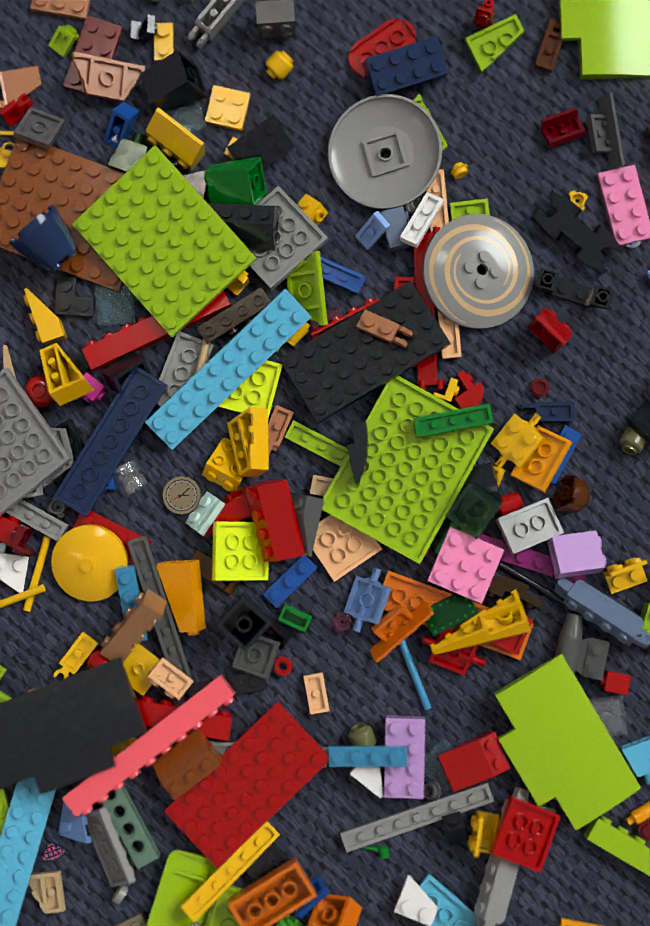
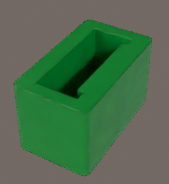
(295, 617)

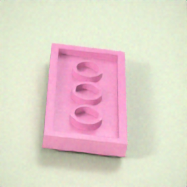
(624, 205)

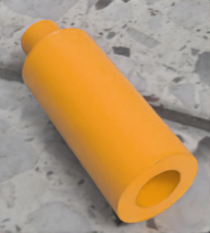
(639, 814)

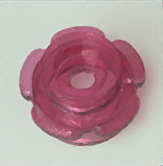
(342, 616)

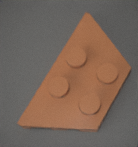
(106, 76)

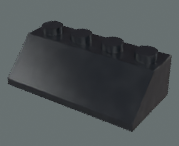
(251, 223)

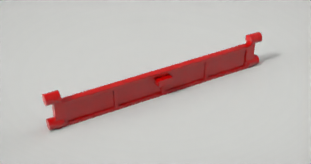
(427, 369)

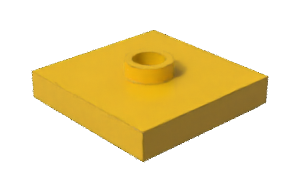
(138, 666)

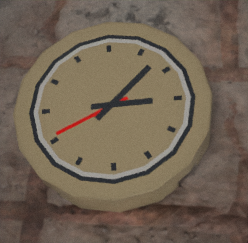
(181, 495)

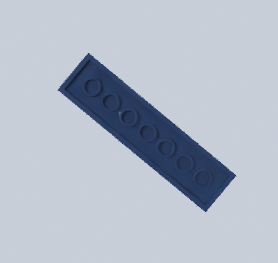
(110, 441)

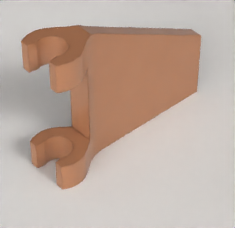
(18, 82)

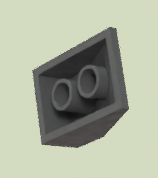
(308, 514)

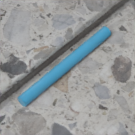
(415, 676)

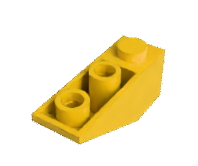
(48, 324)

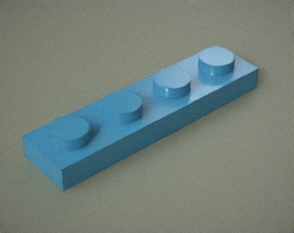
(128, 588)
(368, 756)

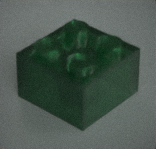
(474, 510)

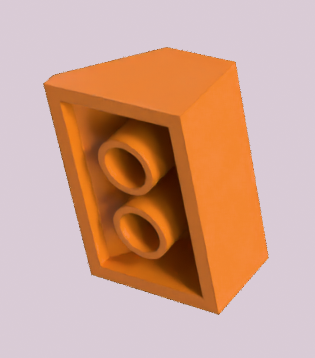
(335, 911)

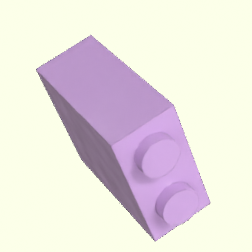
(576, 554)

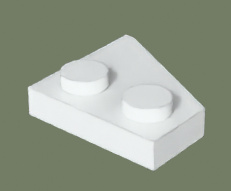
(13, 570)
(415, 903)

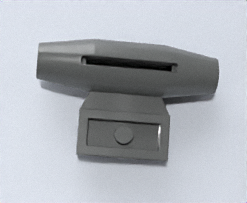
(584, 655)

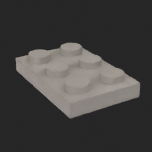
(529, 526)

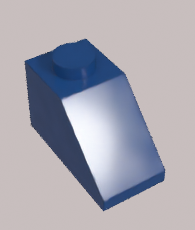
(120, 124)

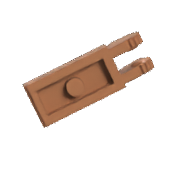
(382, 328)

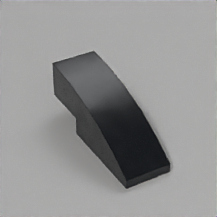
(358, 450)

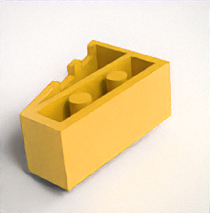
(62, 376)

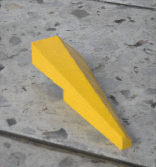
(500, 621)

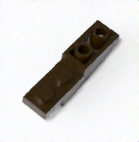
(501, 584)

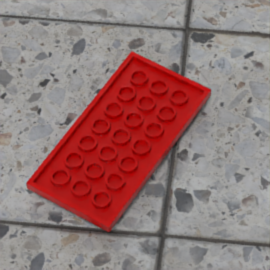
(249, 785)

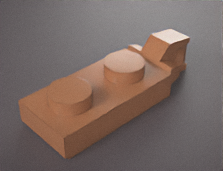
(277, 427)

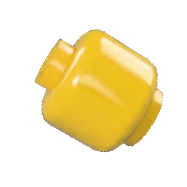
(279, 65)

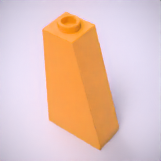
(184, 592)

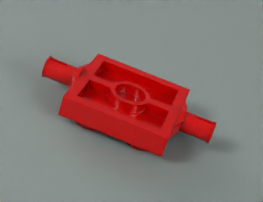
(454, 660)

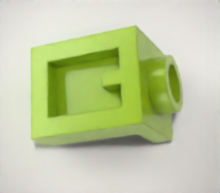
(63, 39)

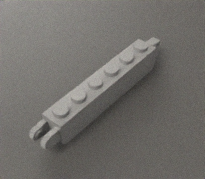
(213, 19)
(497, 882)

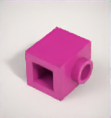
(99, 389)

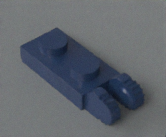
(550, 411)

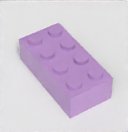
(408, 780)

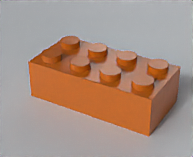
(273, 896)

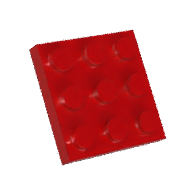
(524, 834)

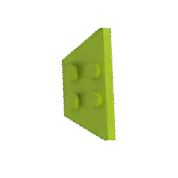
(308, 288)

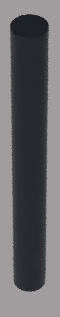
(533, 584)

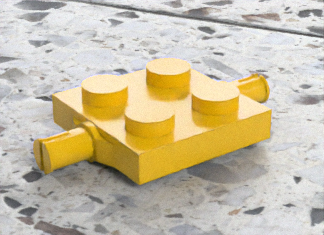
(517, 440)

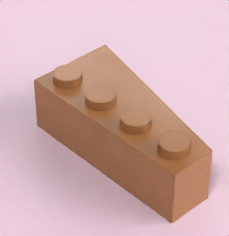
(132, 629)

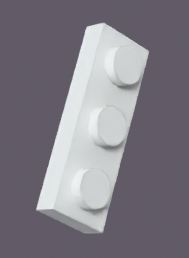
(421, 220)

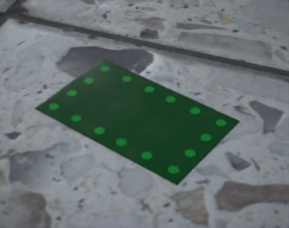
(450, 613)

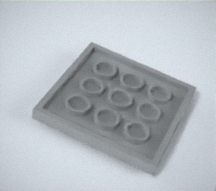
(295, 240)

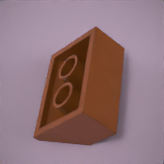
(186, 763)

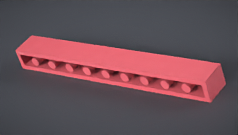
(150, 744)

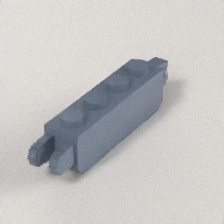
(603, 612)

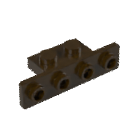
(234, 317)

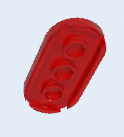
(385, 38)

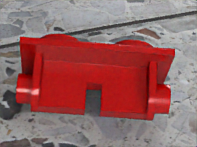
(484, 15)

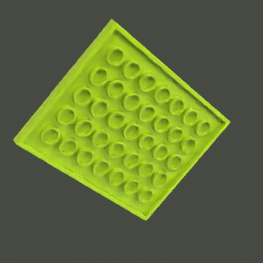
(164, 241)
(406, 478)

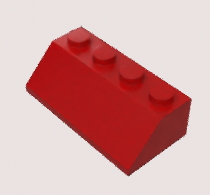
(275, 520)

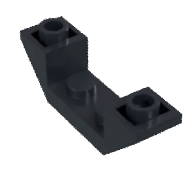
(553, 285)

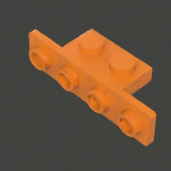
(398, 626)

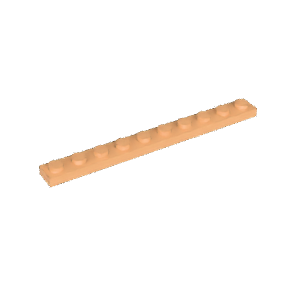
(449, 328)

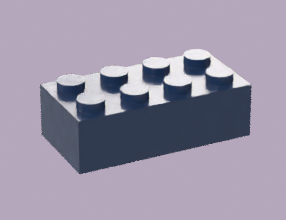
(405, 67)

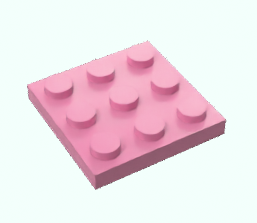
(465, 565)

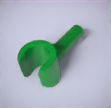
(383, 850)

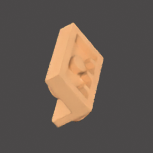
(169, 678)

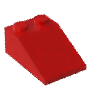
(550, 330)
(474, 761)

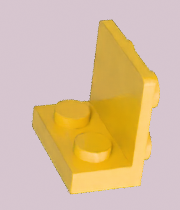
(625, 576)

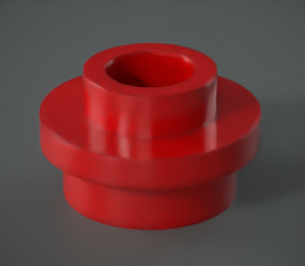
(277, 670)

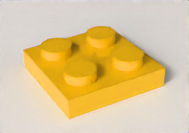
(227, 108)

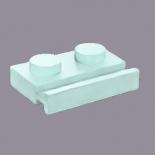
(205, 513)

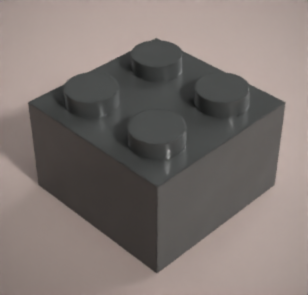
(275, 18)

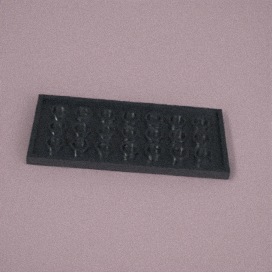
(351, 363)

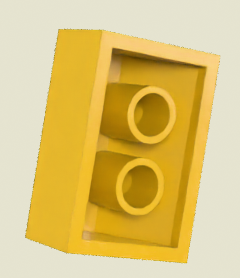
(175, 140)

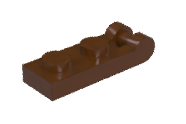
(549, 48)
(206, 572)

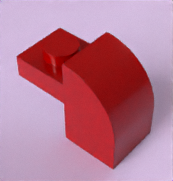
(473, 394)

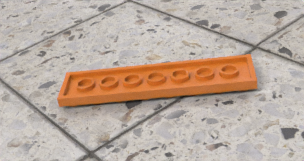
(414, 593)

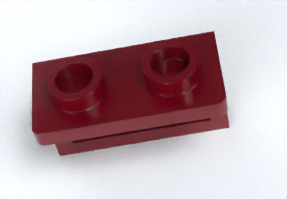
(562, 127)
(20, 538)

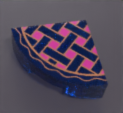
(53, 852)

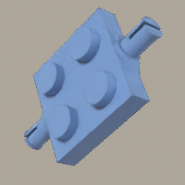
(367, 600)

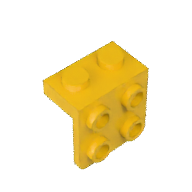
(222, 467)
(483, 831)

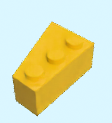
(250, 441)

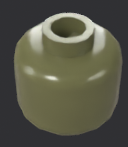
(631, 442)
(362, 735)

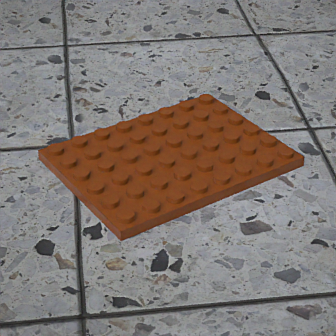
(69, 182)

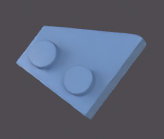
(73, 826)

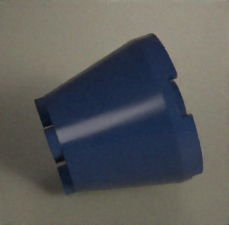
(46, 240)

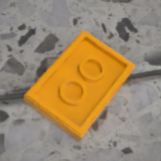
(544, 462)

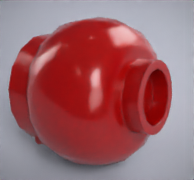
(38, 392)

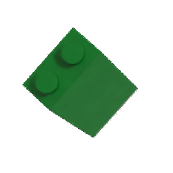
(236, 182)

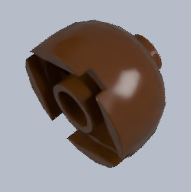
(572, 496)

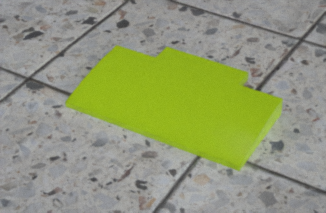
(610, 36)
(563, 744)

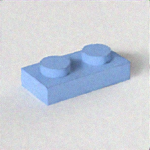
(372, 230)

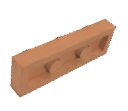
(67, 8)

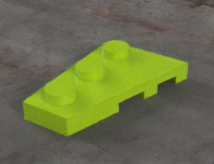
(493, 41)

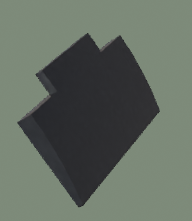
(68, 727)

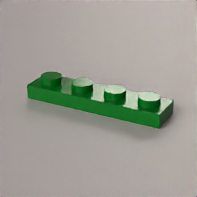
(453, 420)

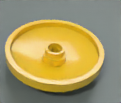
(87, 561)

